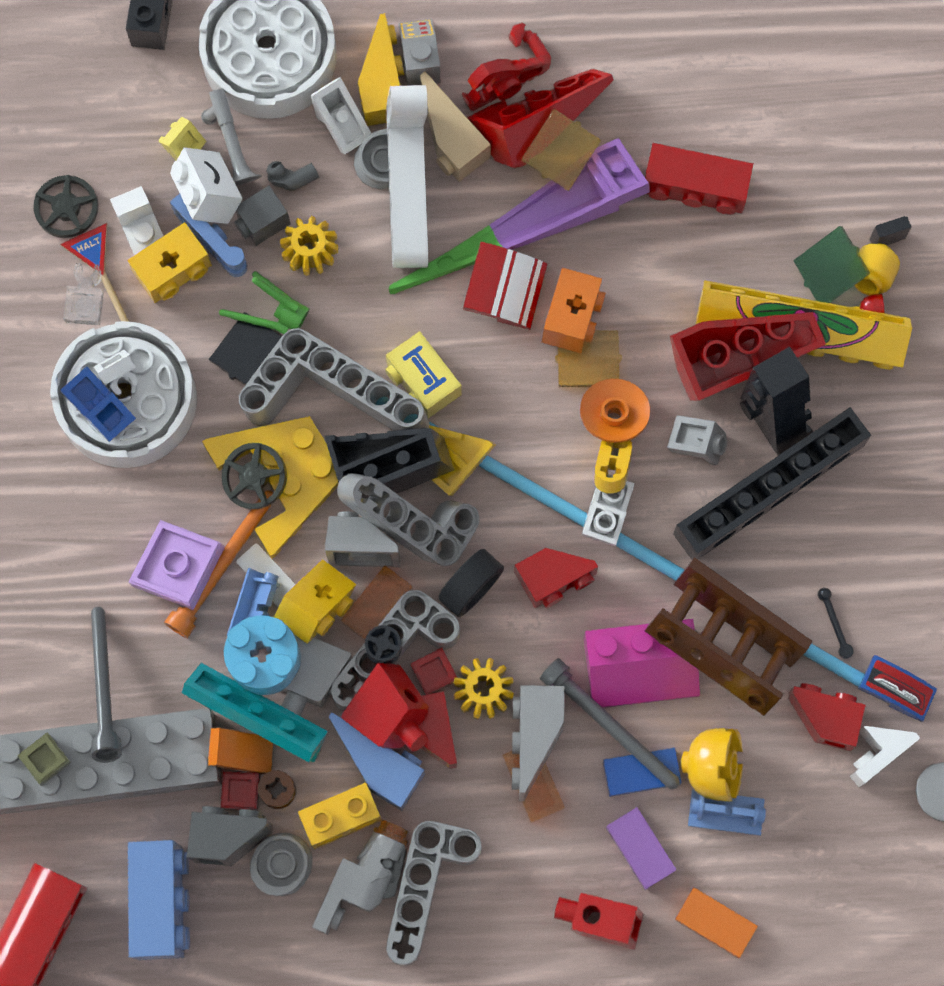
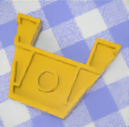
(308, 468)

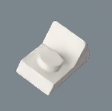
(340, 114)
(137, 219)
(887, 745)

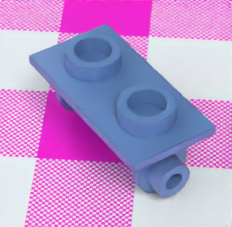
(255, 596)
(739, 816)

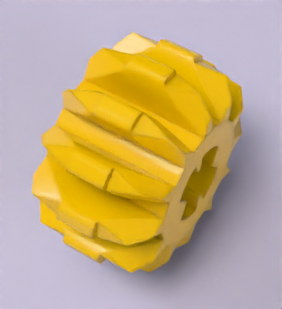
(315, 234)
(471, 684)

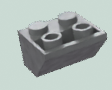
(225, 838)

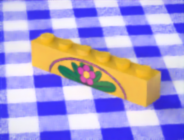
(847, 331)

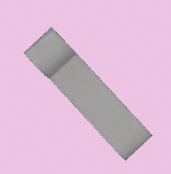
(403, 514)
(410, 628)
(424, 893)

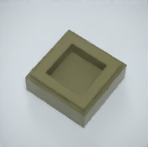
(44, 759)

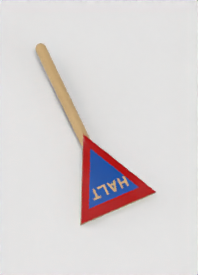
(91, 250)

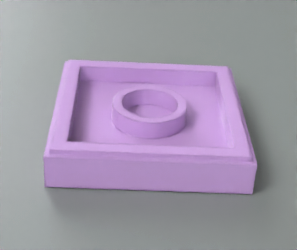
(176, 564)

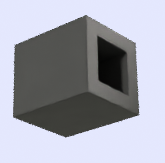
(261, 216)

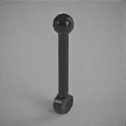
(845, 650)

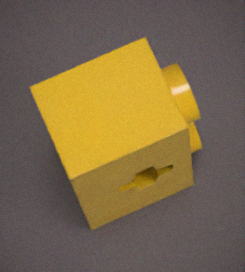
(181, 249)
(315, 601)

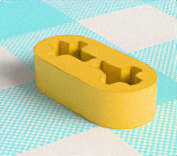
(607, 462)

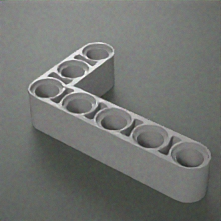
(334, 379)

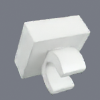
(114, 368)

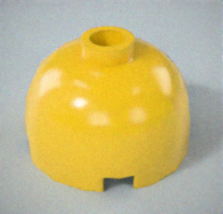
(714, 764)

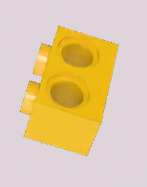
(339, 816)

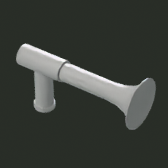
(221, 112)

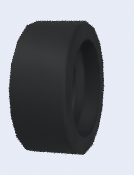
(471, 582)

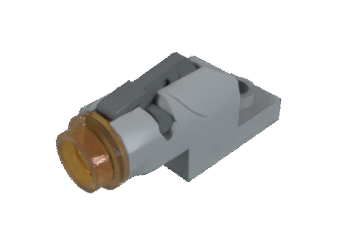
(370, 880)

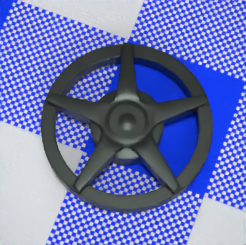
(65, 206)
(254, 476)

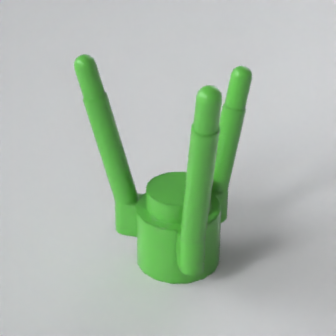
(289, 311)

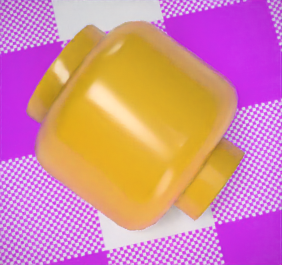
(883, 268)

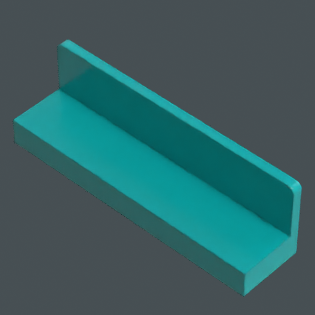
(255, 713)

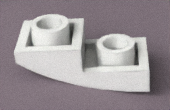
(607, 514)

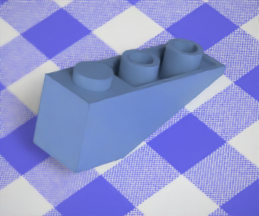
(384, 770)

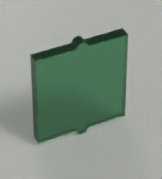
(831, 266)

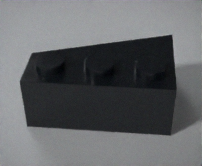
(777, 400)
(394, 458)

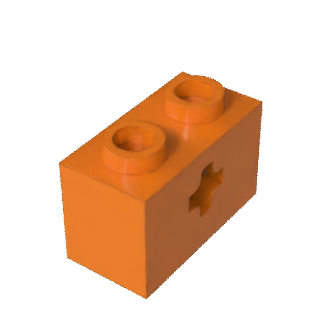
(572, 292)

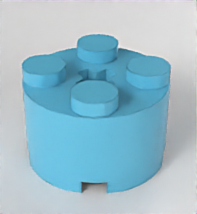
(246, 641)

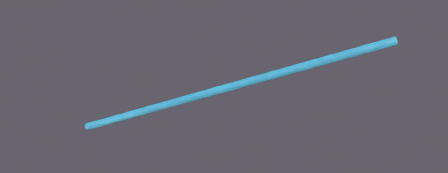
(629, 545)

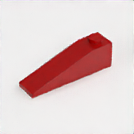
(515, 126)
(725, 351)

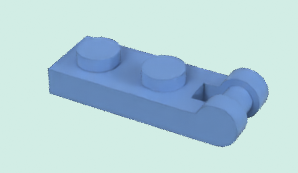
(212, 239)

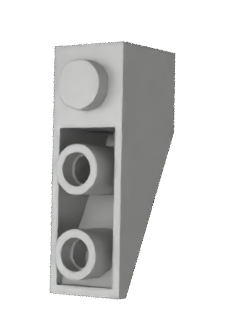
(540, 728)

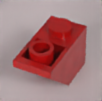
(553, 573)
(828, 718)

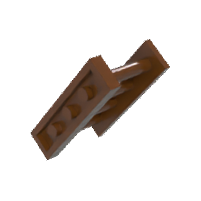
(745, 615)

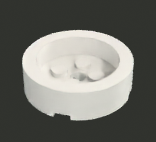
(267, 80)
(160, 401)

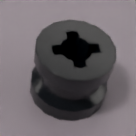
(384, 638)

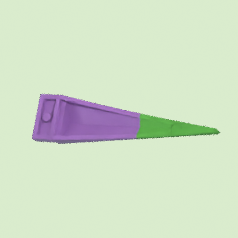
(601, 187)

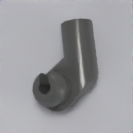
(289, 179)

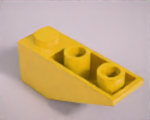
(379, 73)

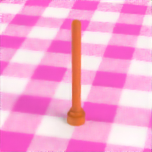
(183, 619)

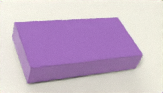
(640, 848)

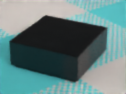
(891, 231)

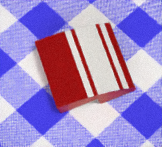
(505, 285)

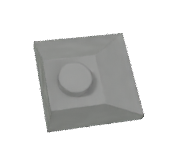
(358, 542)

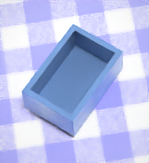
(157, 900)

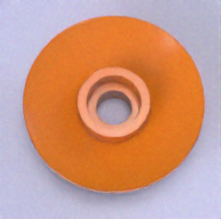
(615, 397)

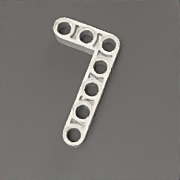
(407, 185)

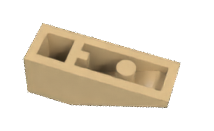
(455, 138)

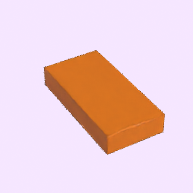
(240, 751)
(716, 922)

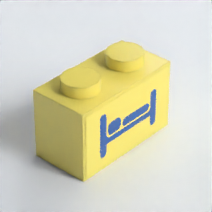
(422, 374)

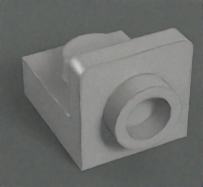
(698, 439)

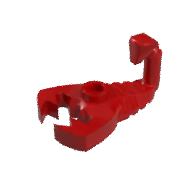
(504, 76)

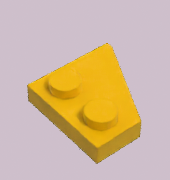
(466, 456)

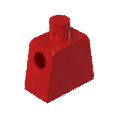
(388, 709)
(617, 924)

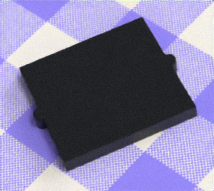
(244, 350)

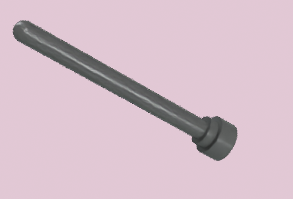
(558, 675)
(106, 744)

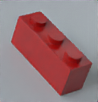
(698, 179)

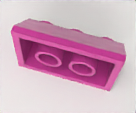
(634, 668)

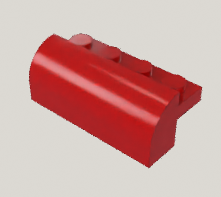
(37, 926)

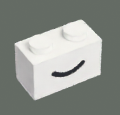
(206, 185)

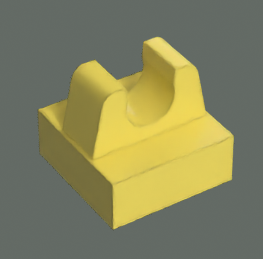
(182, 135)

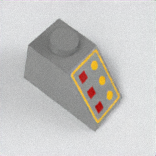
(419, 51)

